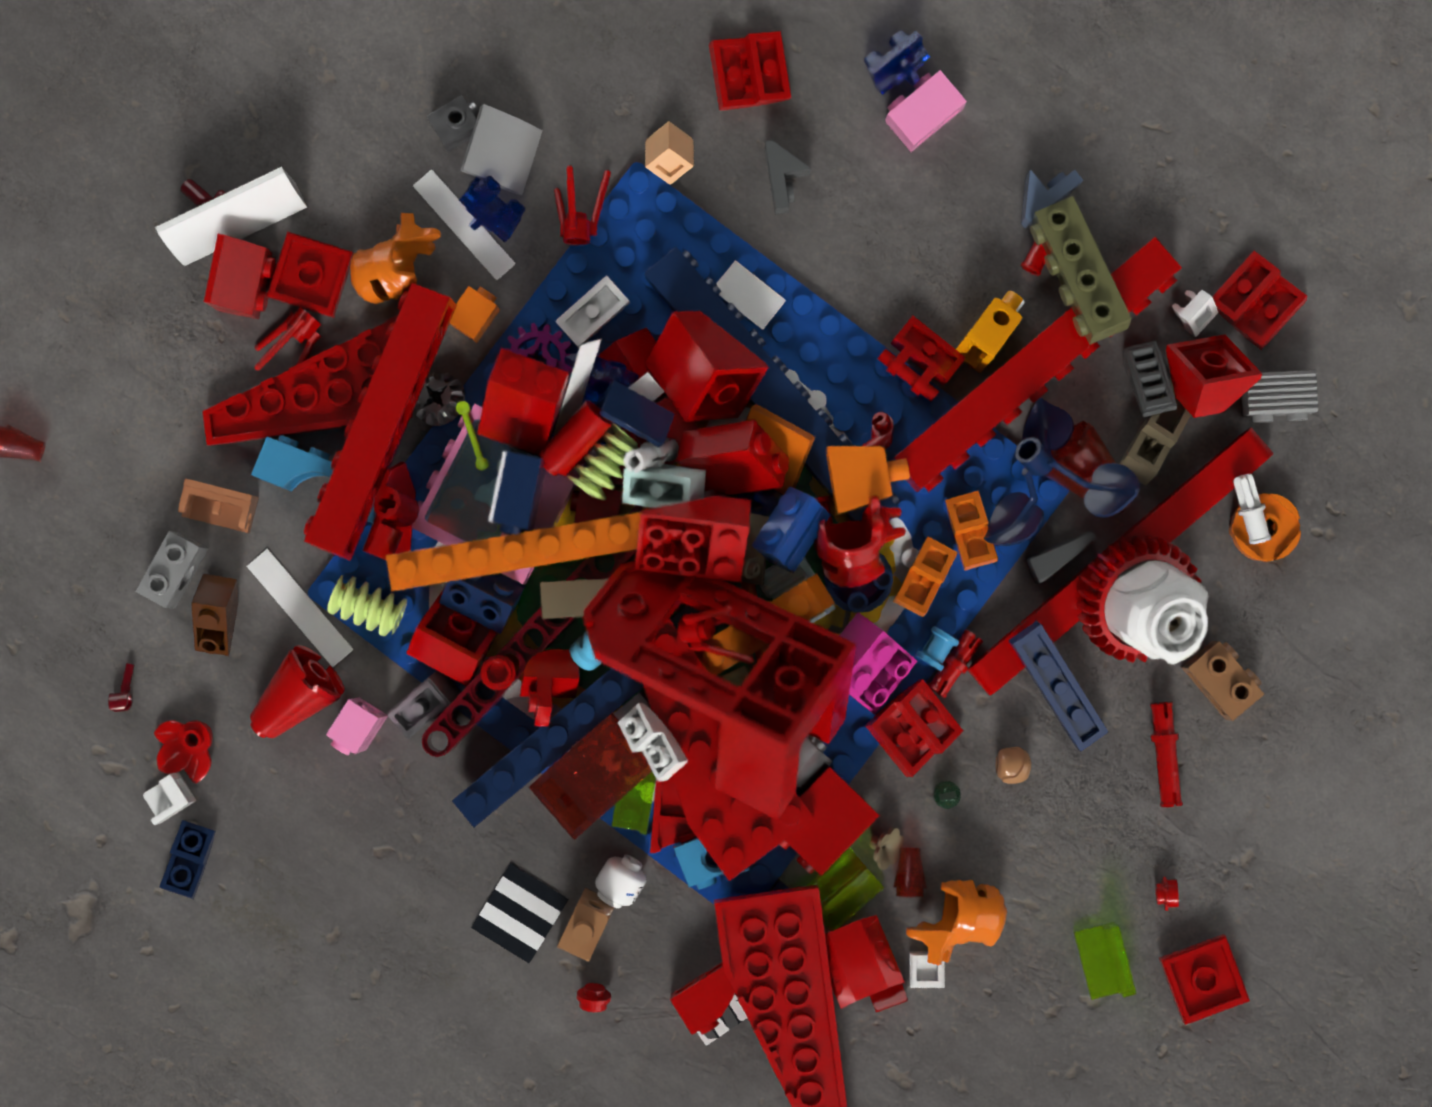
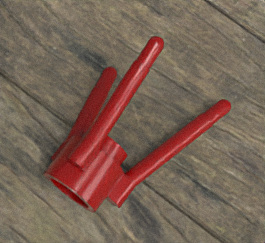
(575, 226)
(297, 325)
(701, 627)

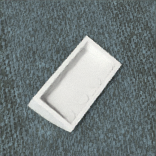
(232, 214)

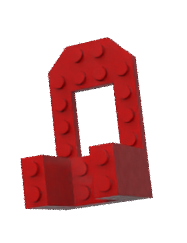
(790, 693)

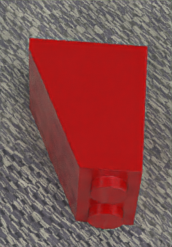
(704, 368)
(522, 402)

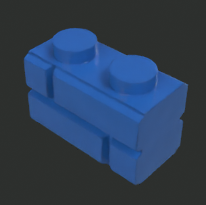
(790, 529)

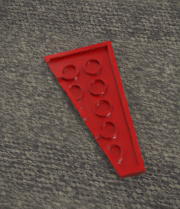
(305, 399)

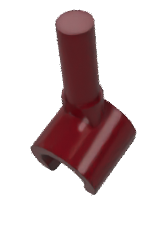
(123, 700)

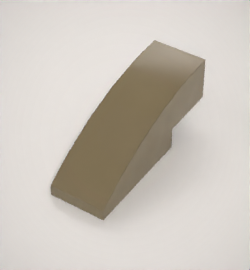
(1154, 441)

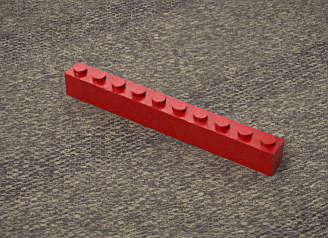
(1027, 373)

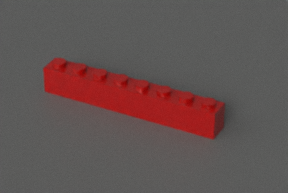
(380, 421)

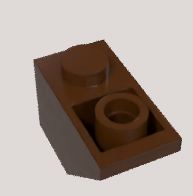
(214, 614)

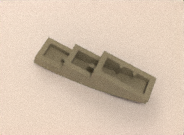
(569, 597)

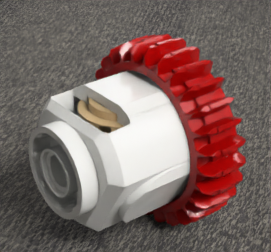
(1144, 602)

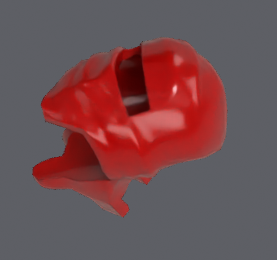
(853, 547)

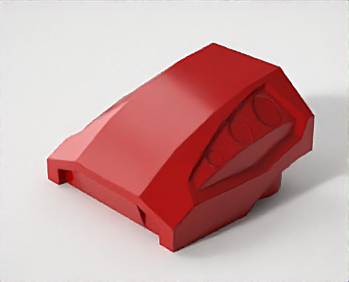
(860, 961)

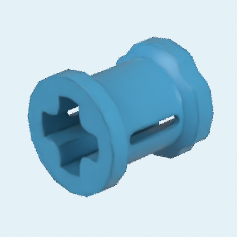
(937, 648)

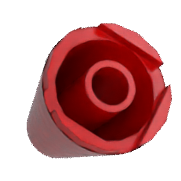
(295, 693)

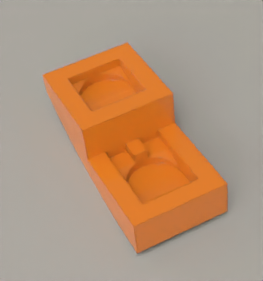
(969, 528)
(925, 576)

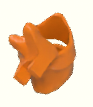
(389, 265)
(967, 916)

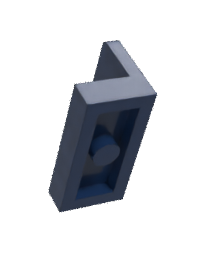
(635, 413)

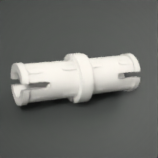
(651, 455)

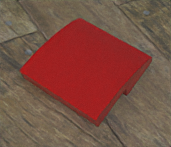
(750, 70)
(1258, 300)
(914, 728)

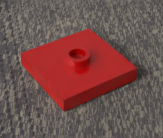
(310, 274)
(1204, 979)

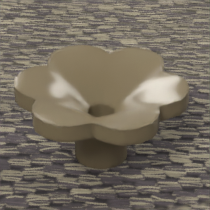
(887, 847)

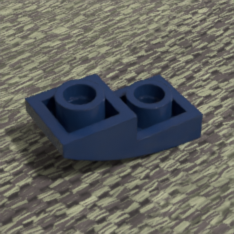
(188, 859)

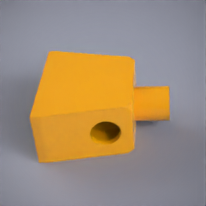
(991, 331)

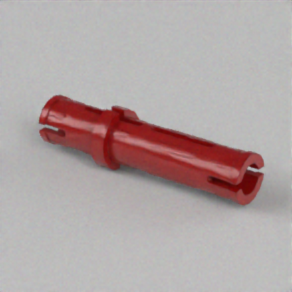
(1166, 754)

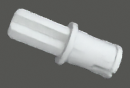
(1251, 509)

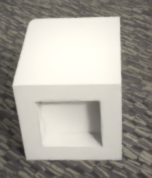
(168, 797)

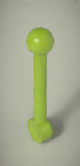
(464, 409)

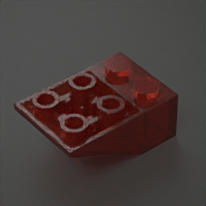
(591, 778)

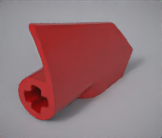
(395, 514)

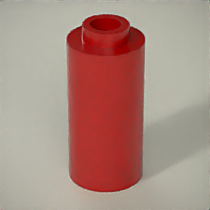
(574, 439)

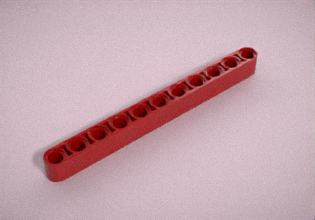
(1164, 521)

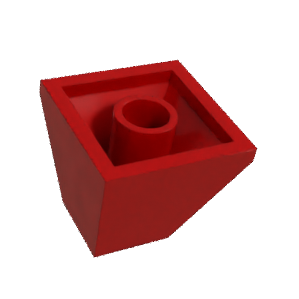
(1209, 374)

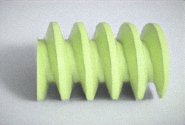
(605, 464)
(366, 606)

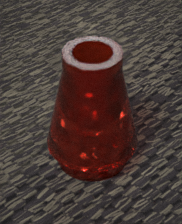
(20, 445)
(910, 874)

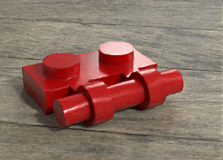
(925, 350)

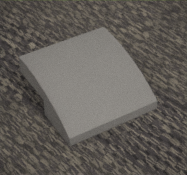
(501, 149)

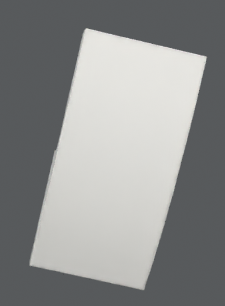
(648, 734)

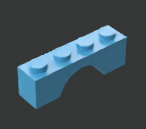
(288, 466)

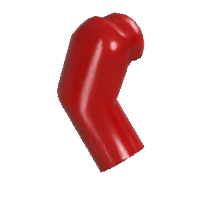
(881, 431)

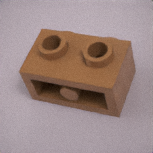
(1223, 679)

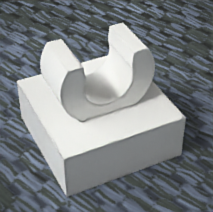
(1197, 312)

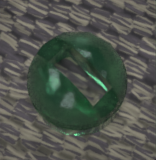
(946, 787)

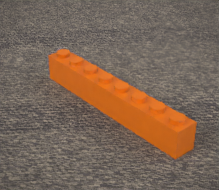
(513, 552)

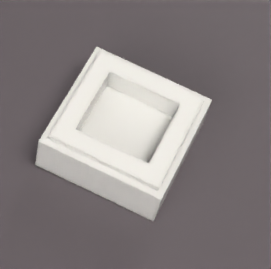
(923, 973)

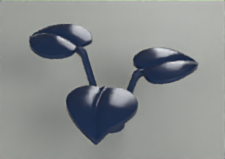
(1045, 430)

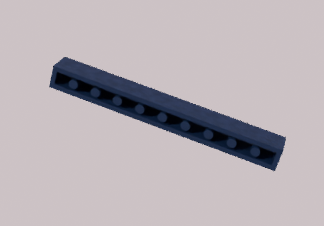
(685, 290)
(550, 742)

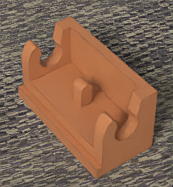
(217, 505)

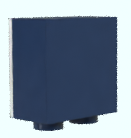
(517, 493)

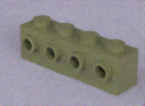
(1081, 271)

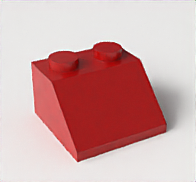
(239, 277)
(451, 642)

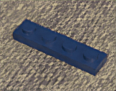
(1058, 686)

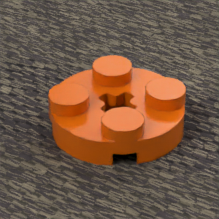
(1285, 528)

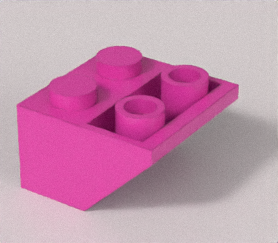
(877, 665)

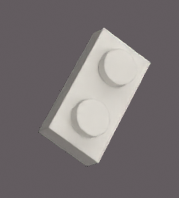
(592, 311)

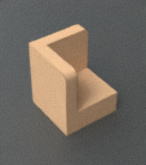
(669, 153)

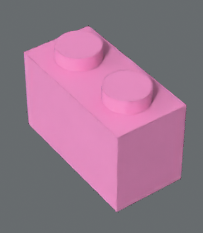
(924, 110)
(356, 726)

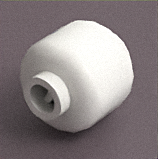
(620, 881)

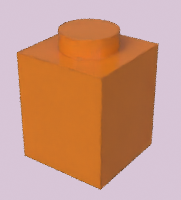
(474, 313)

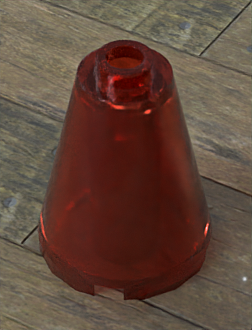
(1081, 456)

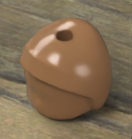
(1013, 765)

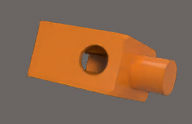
(861, 473)

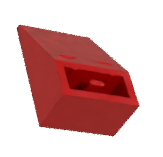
(695, 538)

